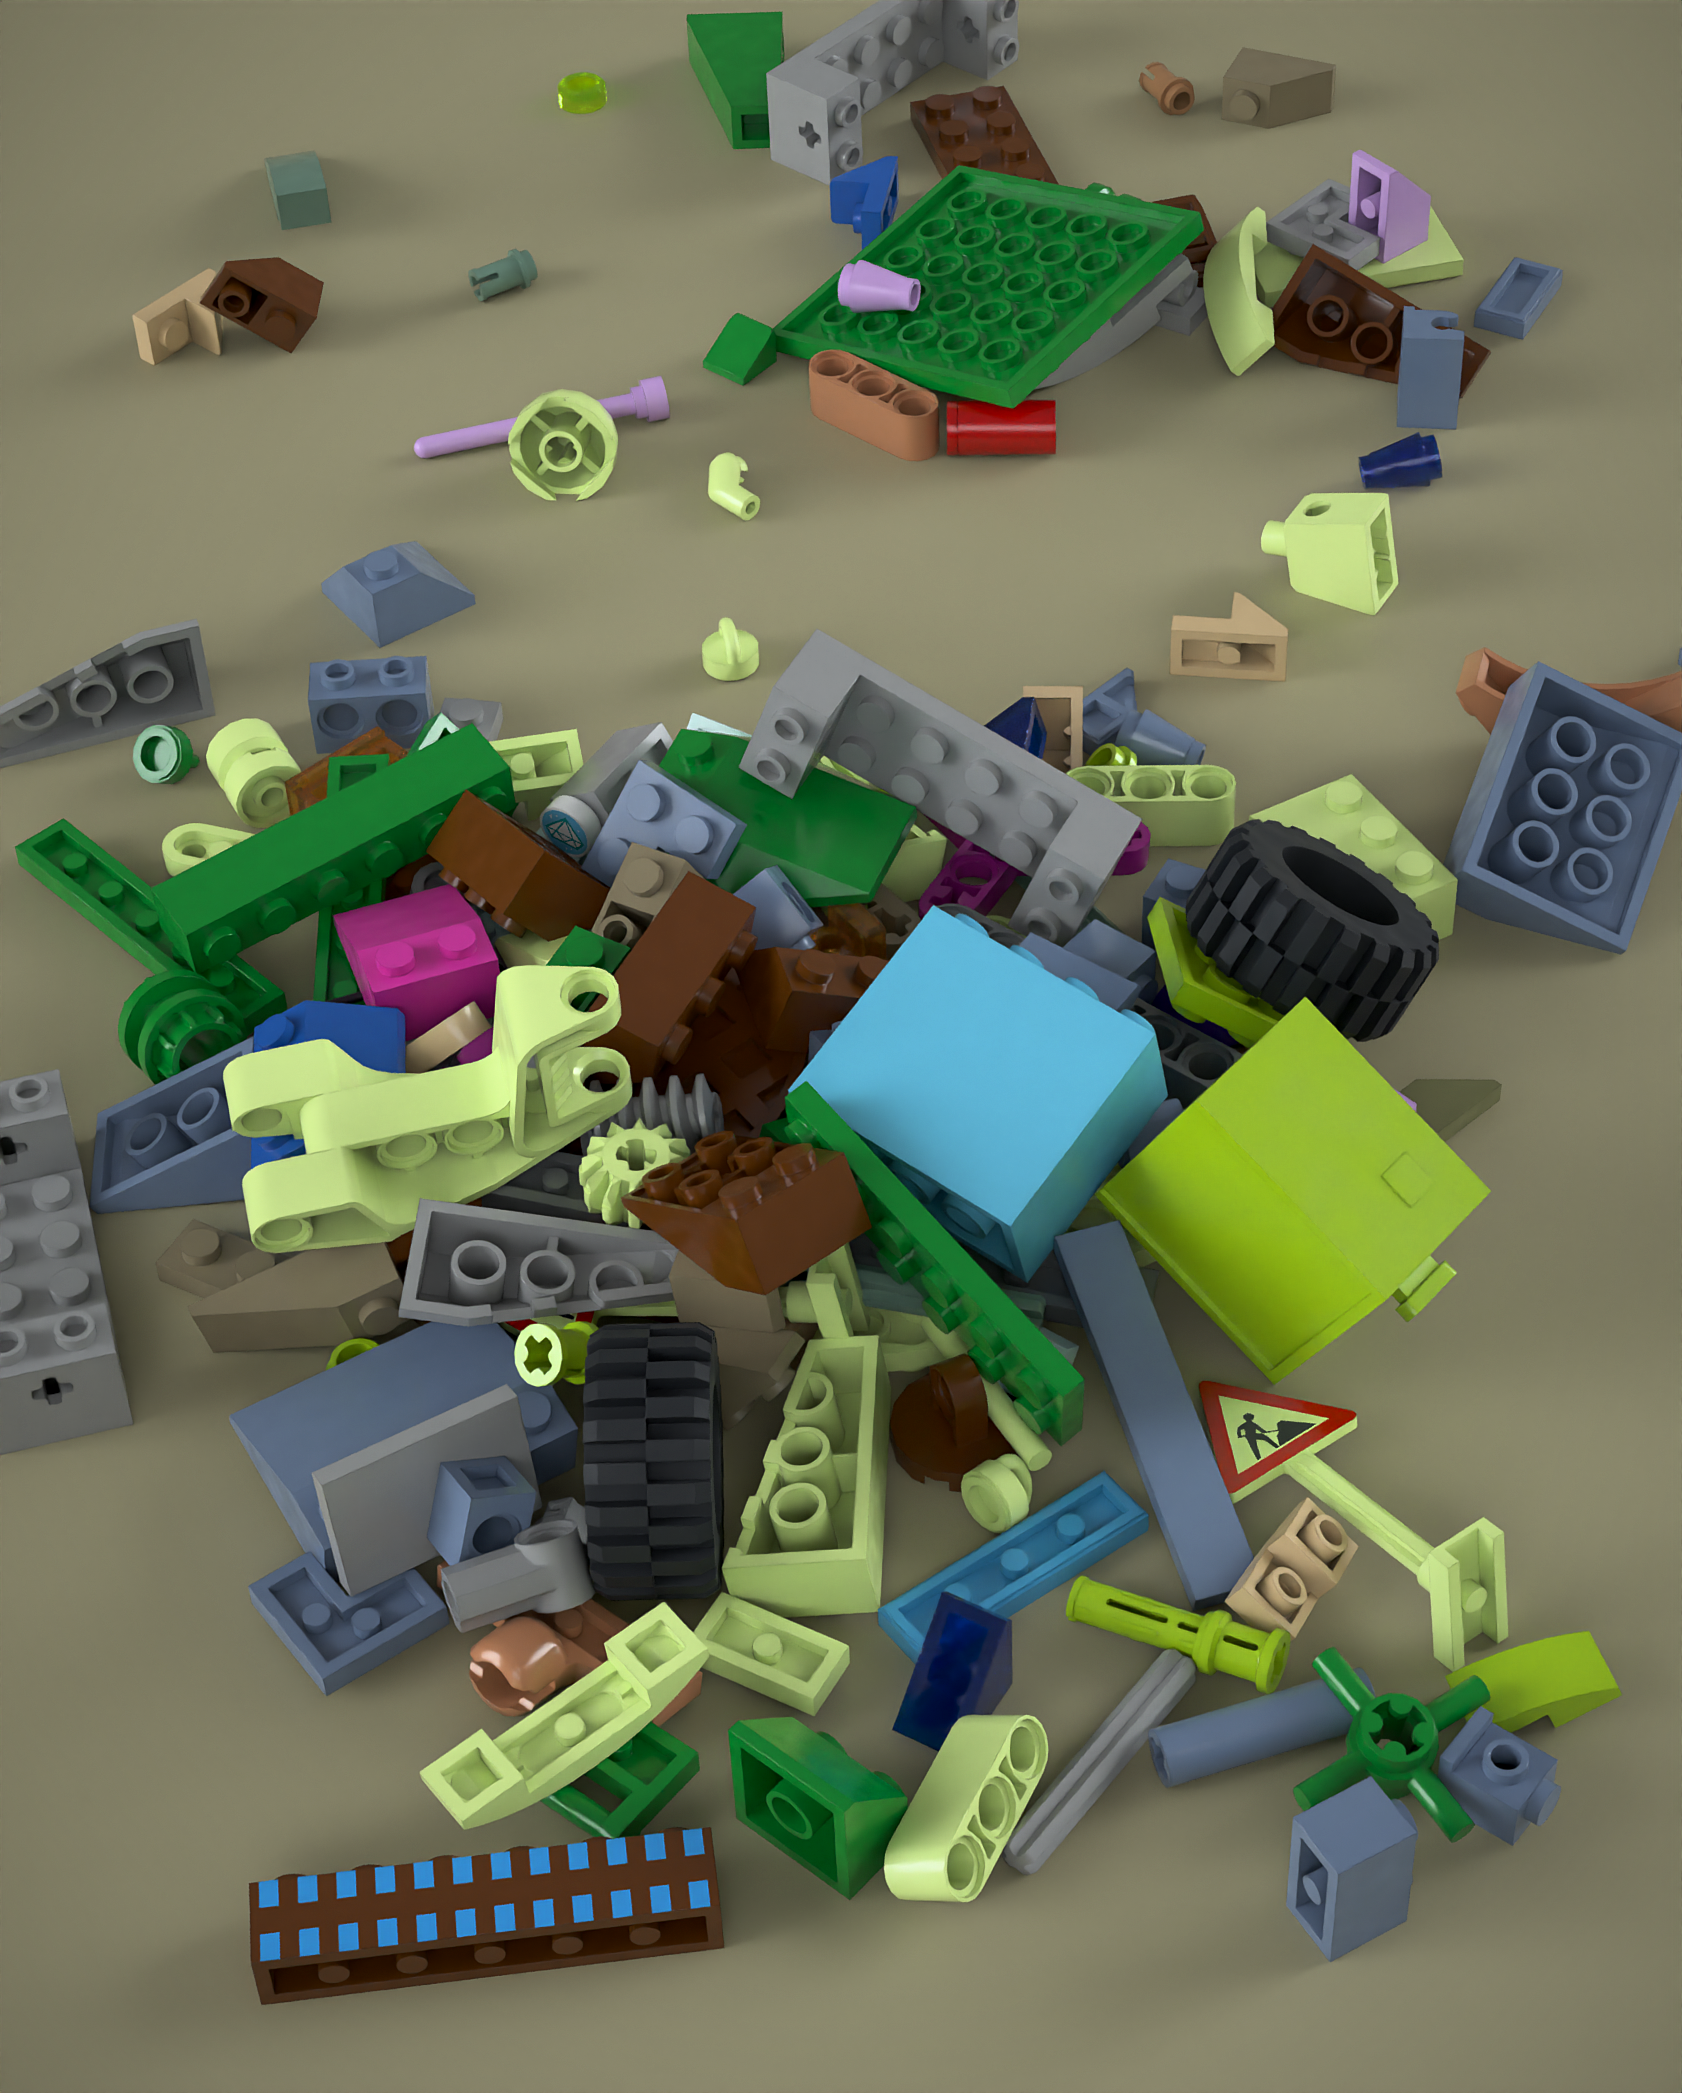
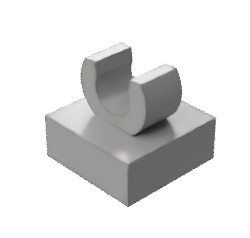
(1183, 307)

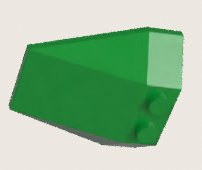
(826, 840)

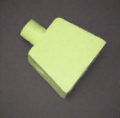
(1338, 548)

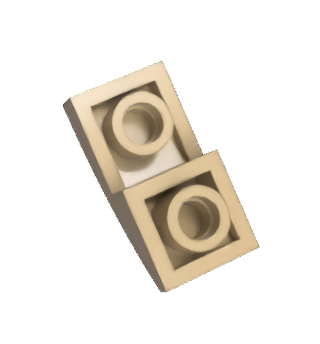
(1293, 1570)

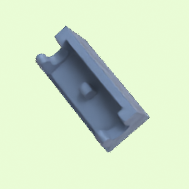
(1429, 370)

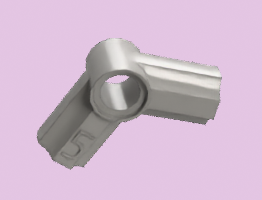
(539, 1572)

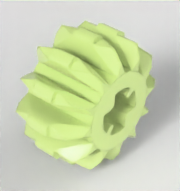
(618, 1164)

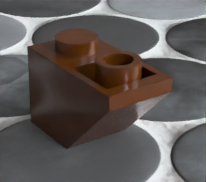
(266, 298)

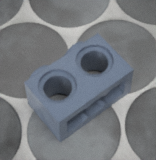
(368, 693)

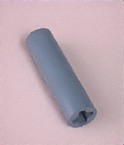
(1249, 1731)

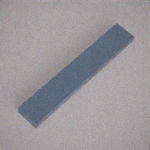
(1155, 1412)

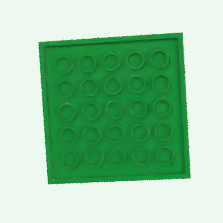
(1006, 280)

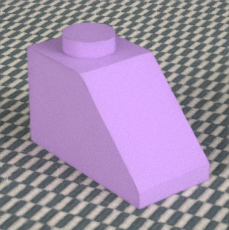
(1387, 206)

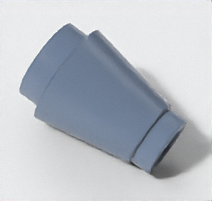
(1158, 741)

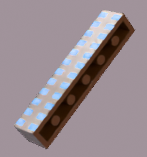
(484, 1915)

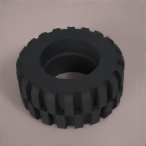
(1311, 923)
(654, 1461)

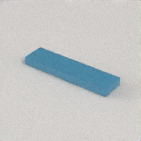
(1023, 1560)

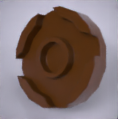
(944, 1424)

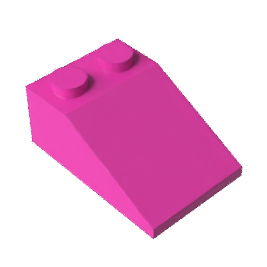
(421, 956)

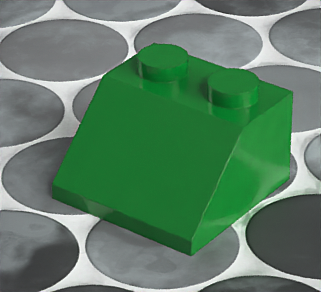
(813, 1800)

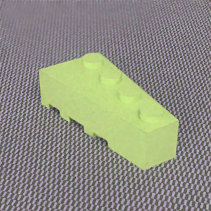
(820, 1509)

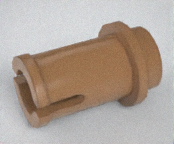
(1173, 93)

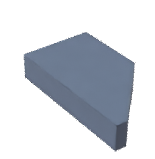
(1106, 710)

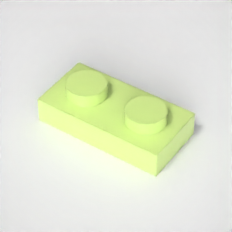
(771, 1653)

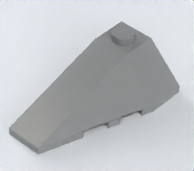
(112, 696)
(512, 1266)

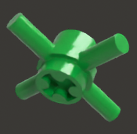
(1408, 1758)

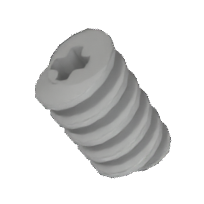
(686, 1115)

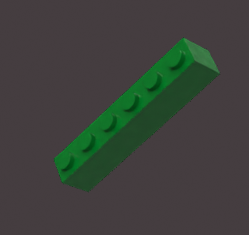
(326, 850)

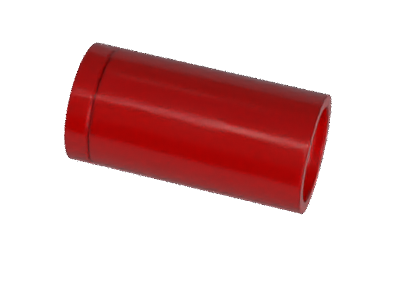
(1000, 430)

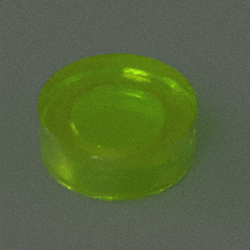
(582, 93)

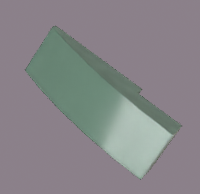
(298, 190)

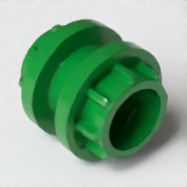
(177, 1023)

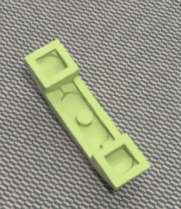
(1237, 318)
(573, 1730)

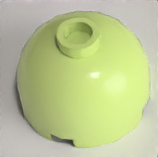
(563, 445)

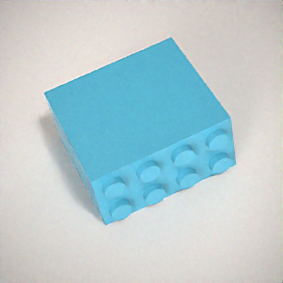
(990, 1086)

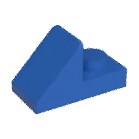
(866, 198)

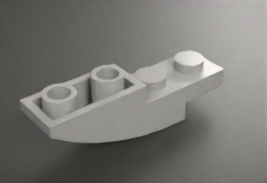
(1124, 326)

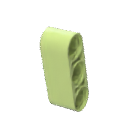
(1175, 801)
(966, 1808)

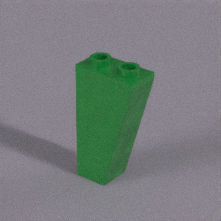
(731, 64)

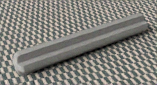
(1099, 1762)

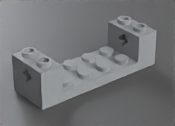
(843, 75)
(948, 769)
(55, 1315)

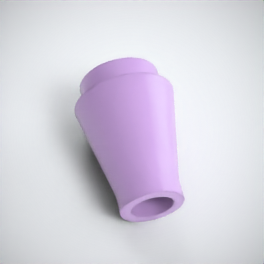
(874, 288)

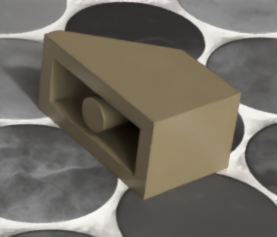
(1276, 89)

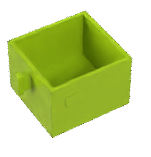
(1297, 1195)

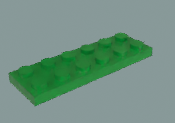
(952, 1284)

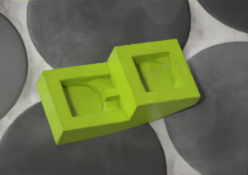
(1542, 1678)

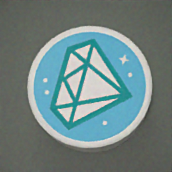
(570, 825)

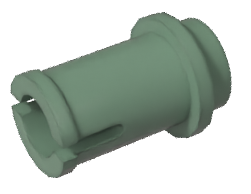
(504, 274)

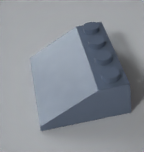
(1566, 812)
(382, 1396)

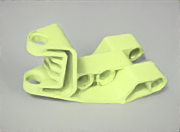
(431, 1135)

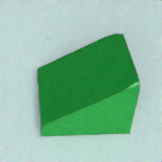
(742, 350)

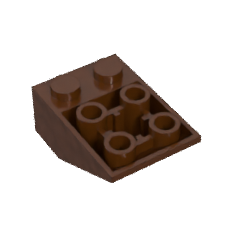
(752, 1208)

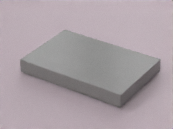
(384, 1495)

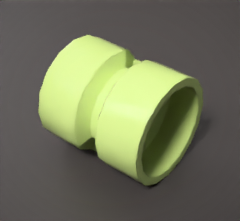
(253, 770)

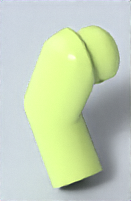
(725, 486)

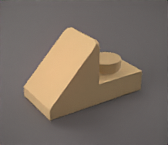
(178, 320)
(1236, 647)

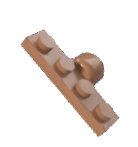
(542, 1652)

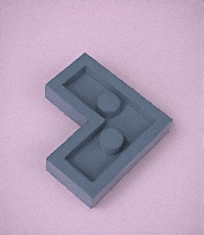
(667, 817)
(341, 1634)

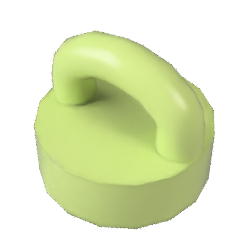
(730, 652)
(998, 1492)

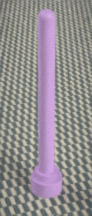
(644, 401)

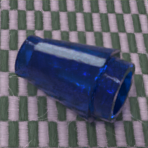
(1402, 464)

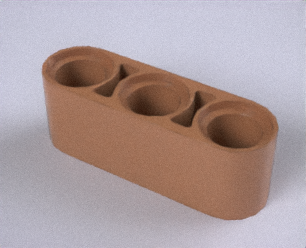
(874, 405)

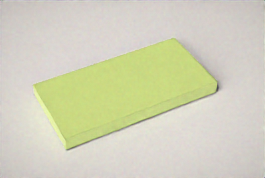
(1425, 262)

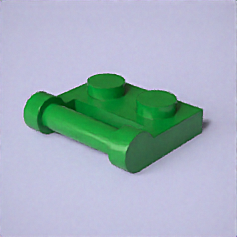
(640, 1773)

